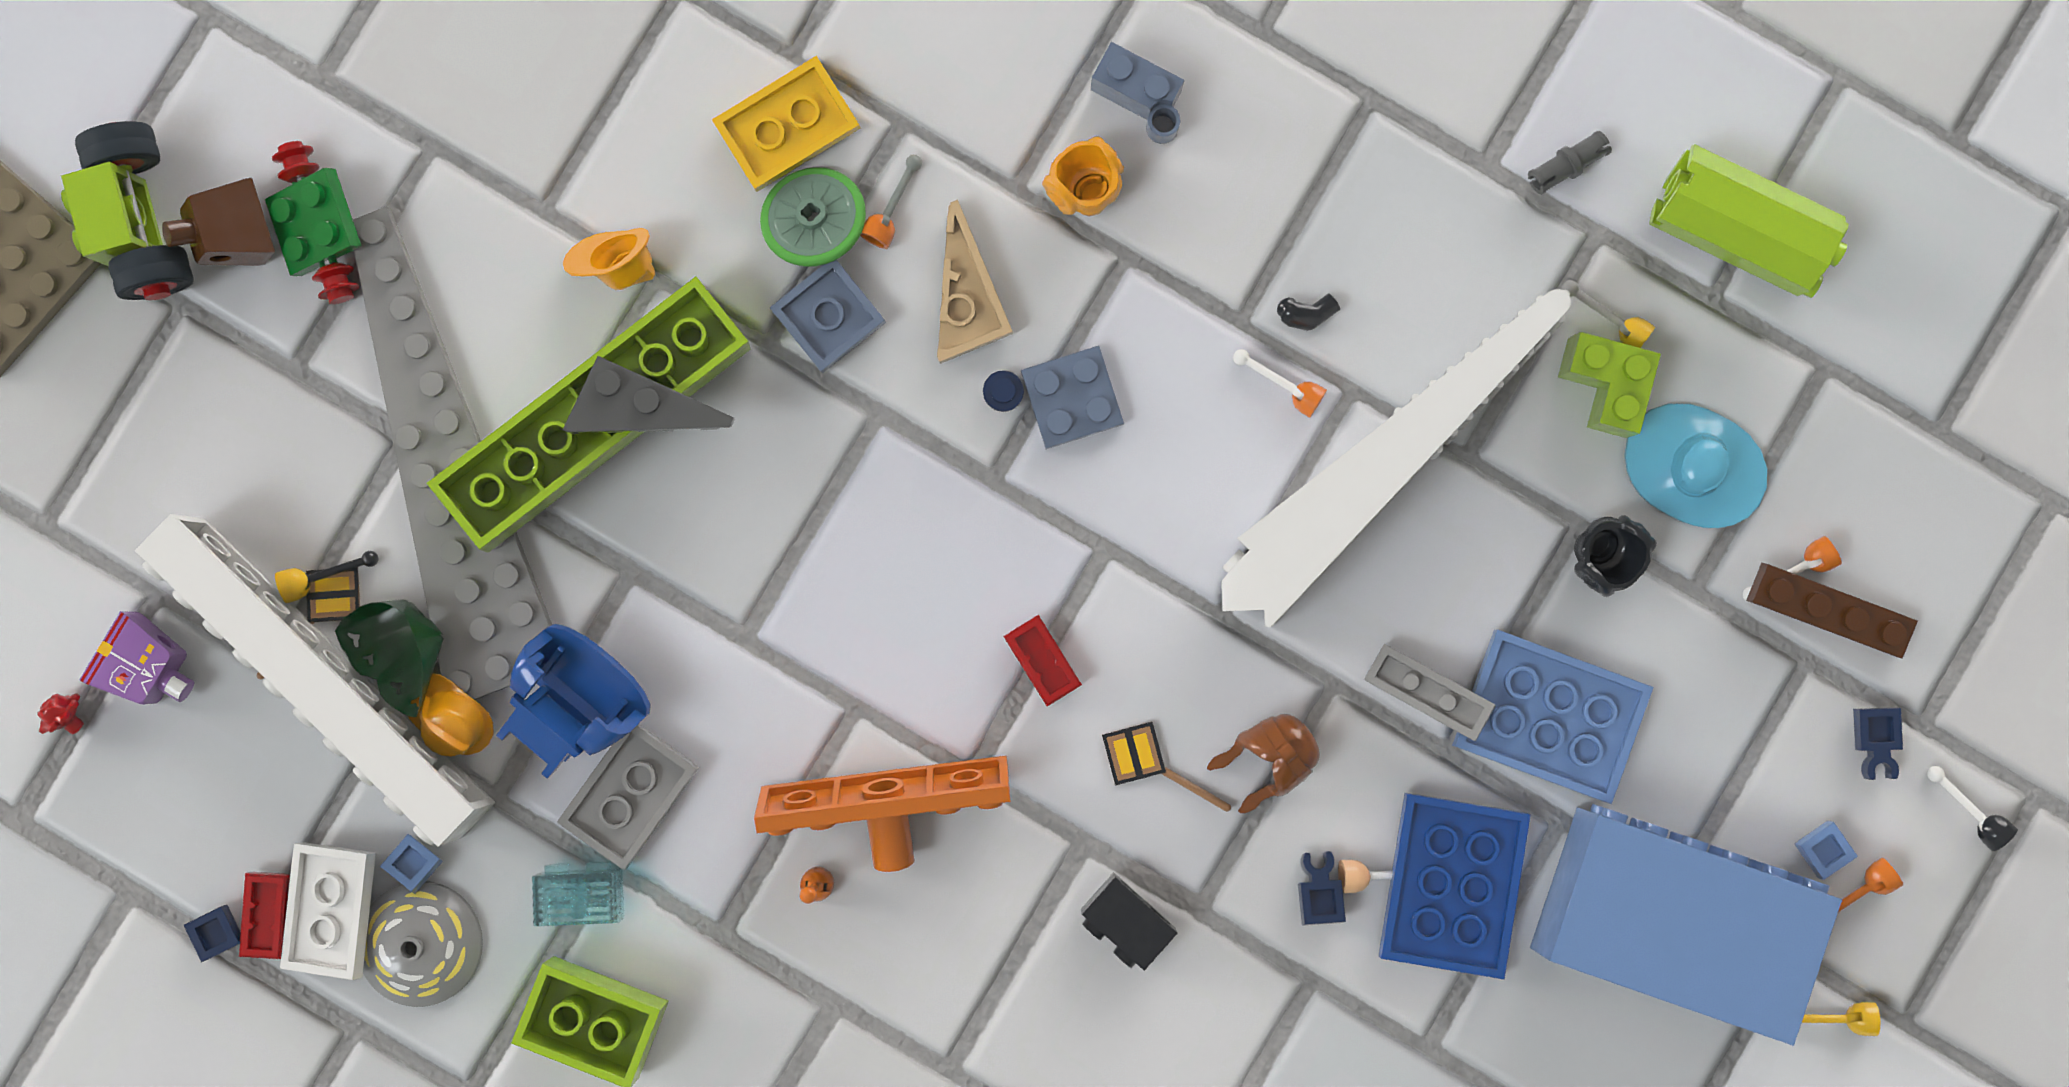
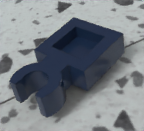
(1878, 733)
(1320, 898)

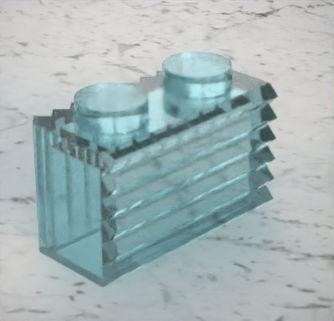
(578, 895)

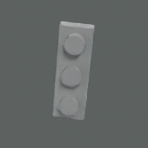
(1430, 692)

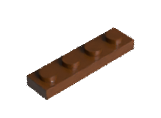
(1832, 610)

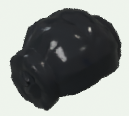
(1613, 554)

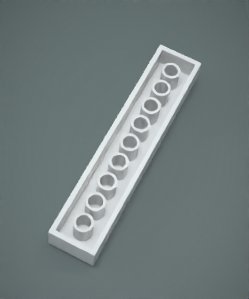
(313, 678)

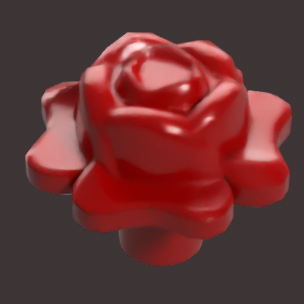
(60, 713)

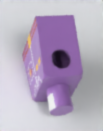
(138, 662)

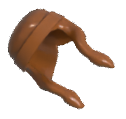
(1279, 741)

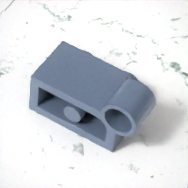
(1139, 88)

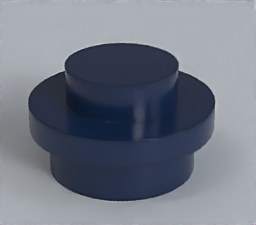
(1003, 391)

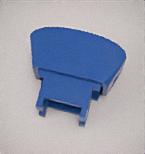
(581, 701)

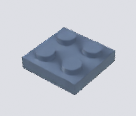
(828, 315)
(1072, 397)

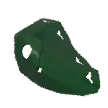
(402, 646)

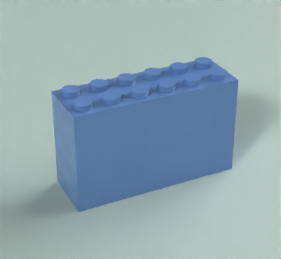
(1686, 922)

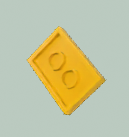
(786, 123)

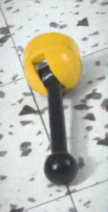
(295, 583)

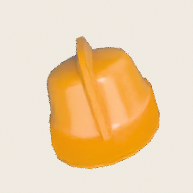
(613, 257)
(452, 720)

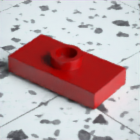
(1042, 660)
(263, 914)

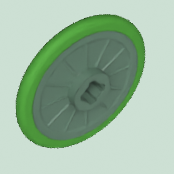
(830, 233)

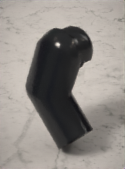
(1306, 316)

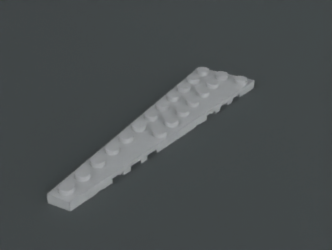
(474, 597)

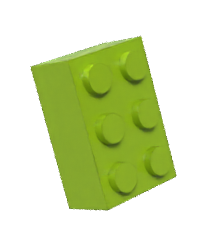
(590, 1022)

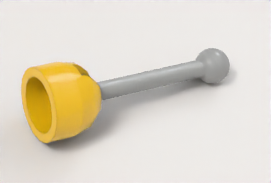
(1631, 331)

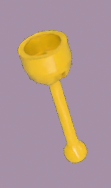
(1860, 1018)

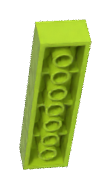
(536, 462)

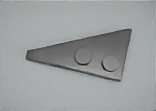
(625, 401)

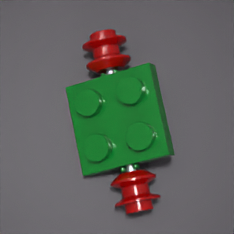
(313, 222)

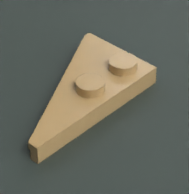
(969, 305)

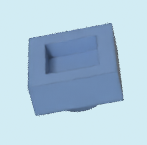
(1826, 850)
(411, 863)

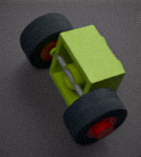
(116, 212)

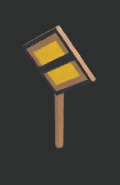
(332, 597)
(1137, 755)

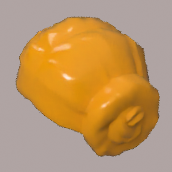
(1084, 177)

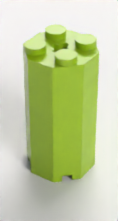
(1750, 222)

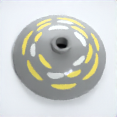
(445, 938)

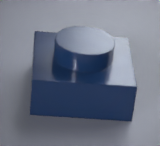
(213, 933)

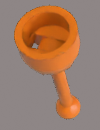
(1879, 878)
(815, 888)

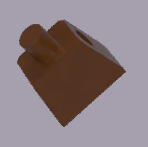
(223, 226)

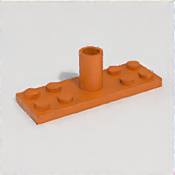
(884, 801)

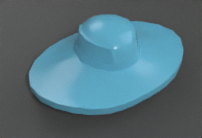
(1696, 466)

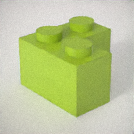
(1621, 376)

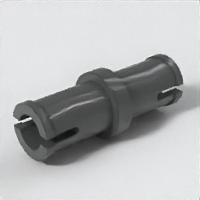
(1569, 162)

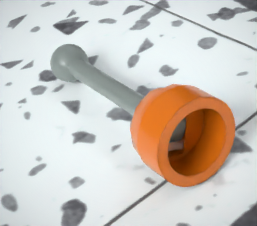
(879, 228)

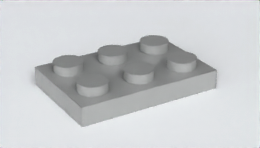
(627, 796)

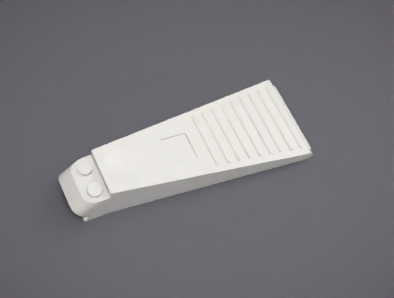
(1327, 513)

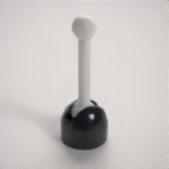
(1992, 830)

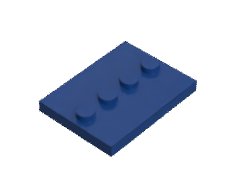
(1454, 886)

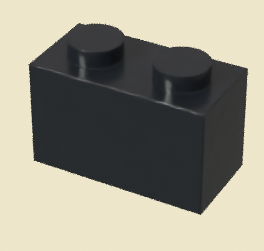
(1127, 922)

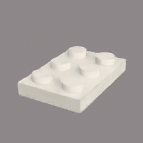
(328, 911)

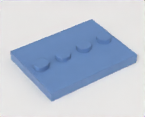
(1557, 716)

